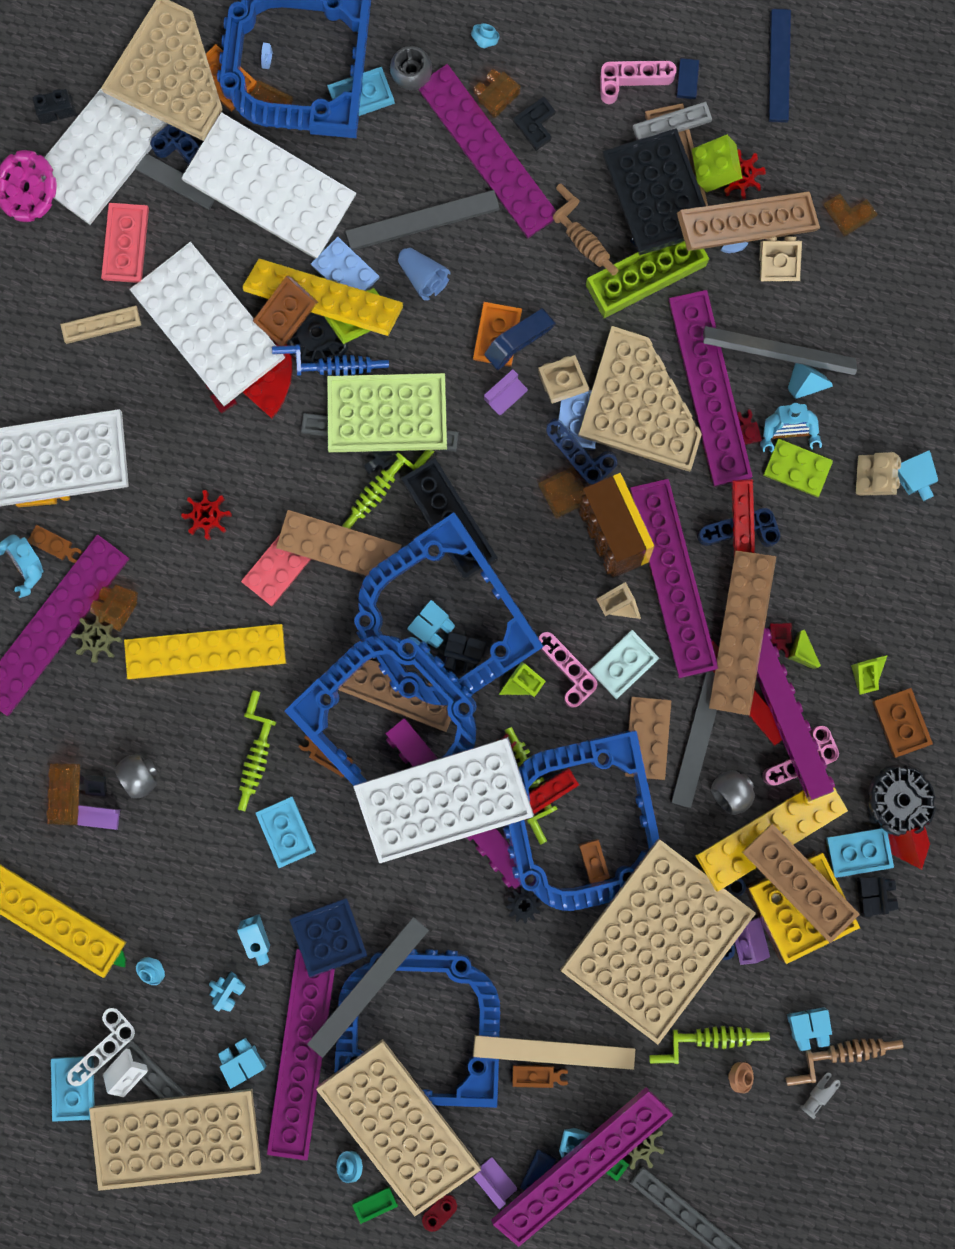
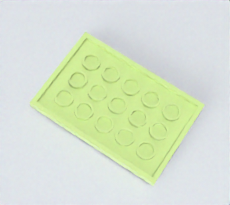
(387, 412)

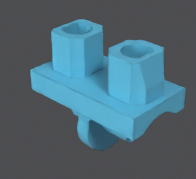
(222, 990)

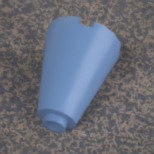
(424, 273)

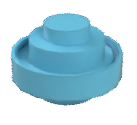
(485, 35)
(150, 970)
(349, 1166)

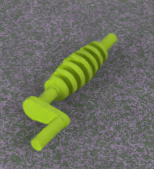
(378, 488)
(259, 751)
(521, 754)
(713, 1037)

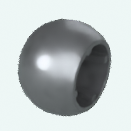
(409, 58)
(136, 775)
(733, 792)

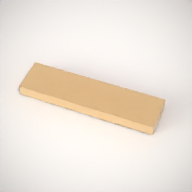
(100, 324)

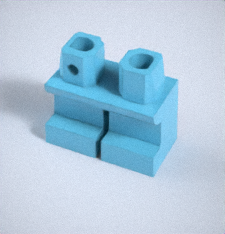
(425, 631)
(809, 1025)
(242, 1066)

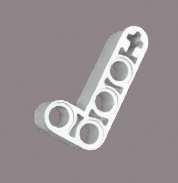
(99, 1050)

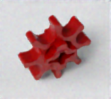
(748, 179)
(201, 521)

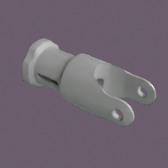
(820, 1096)

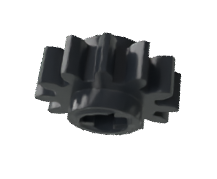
(530, 910)

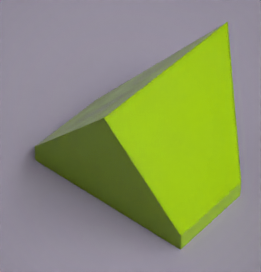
(803, 651)
(868, 674)
(523, 682)

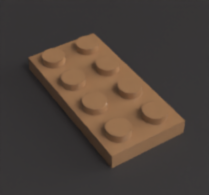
(652, 723)

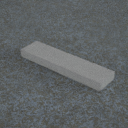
(681, 119)

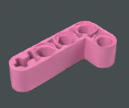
(637, 68)
(564, 666)
(827, 742)

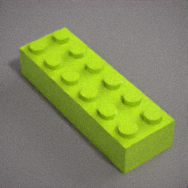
(643, 276)

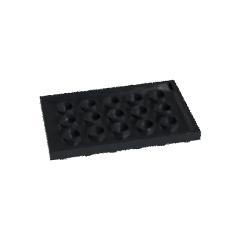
(652, 187)

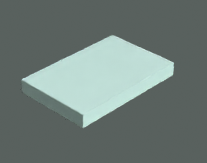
(624, 664)

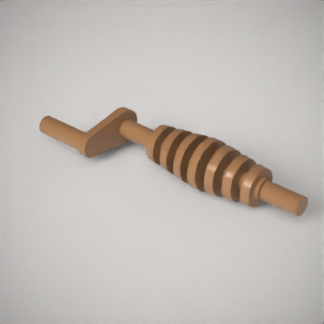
(580, 236)
(840, 1053)

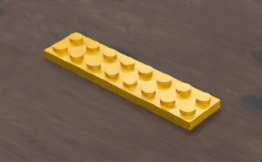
(333, 298)
(205, 651)
(793, 818)
(57, 924)

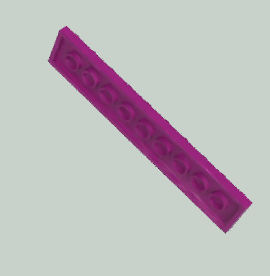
(488, 151)
(710, 390)
(675, 580)
(57, 620)
(299, 1063)
(582, 1167)

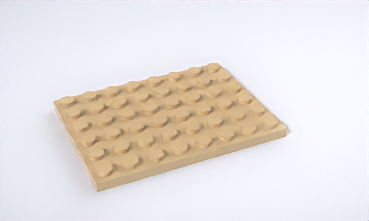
(657, 941)

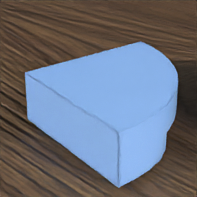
(266, 55)
(732, 248)

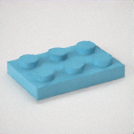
(374, 92)
(285, 832)
(859, 852)
(71, 1101)

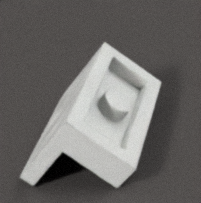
(123, 1074)

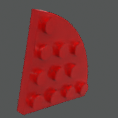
(271, 389)

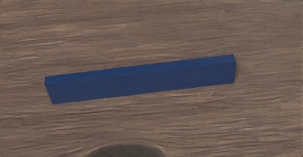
(779, 65)

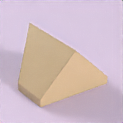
(619, 602)

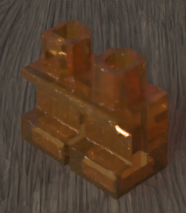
(498, 93)
(116, 607)

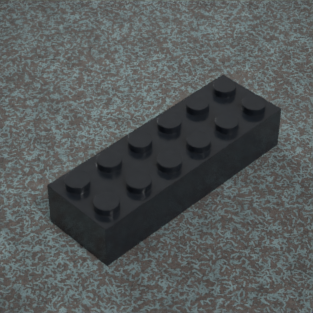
(438, 500)

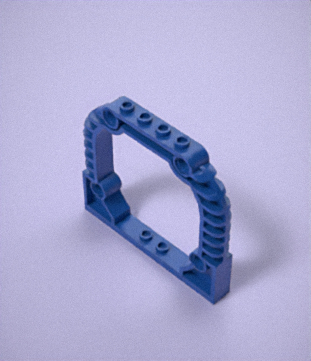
(340, 114)
(450, 538)
(311, 710)
(621, 751)
(480, 1086)

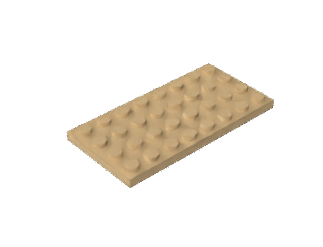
(398, 1127)
(175, 1139)

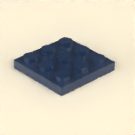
(328, 938)

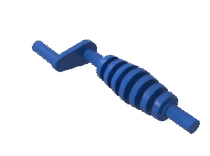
(329, 366)

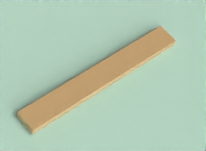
(553, 1052)

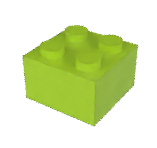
(716, 163)

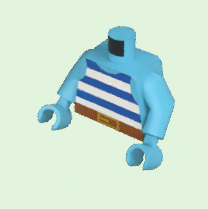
(791, 422)
(24, 560)

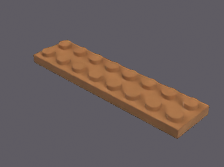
(748, 220)
(742, 632)

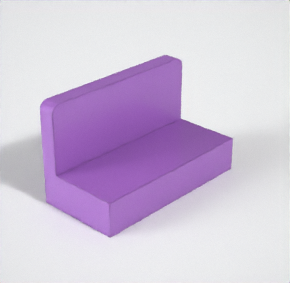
(505, 393)
(98, 817)
(752, 944)
(495, 1182)

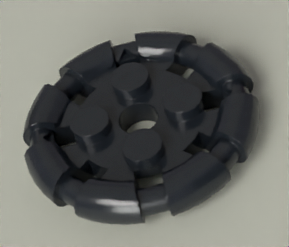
(319, 344)
(891, 804)

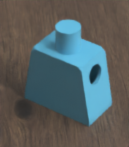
(918, 475)
(250, 932)

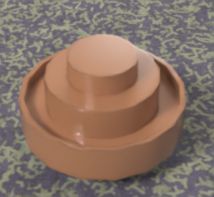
(741, 1077)

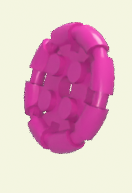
(37, 188)

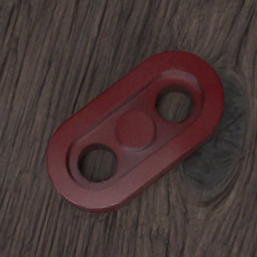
(439, 1213)

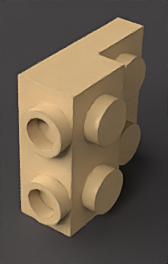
(780, 259)
(563, 379)
(878, 474)

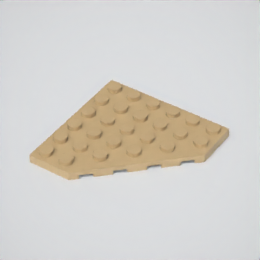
(168, 71)
(638, 405)

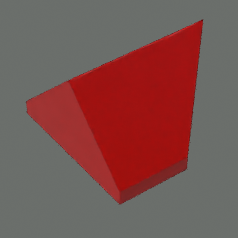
(910, 847)

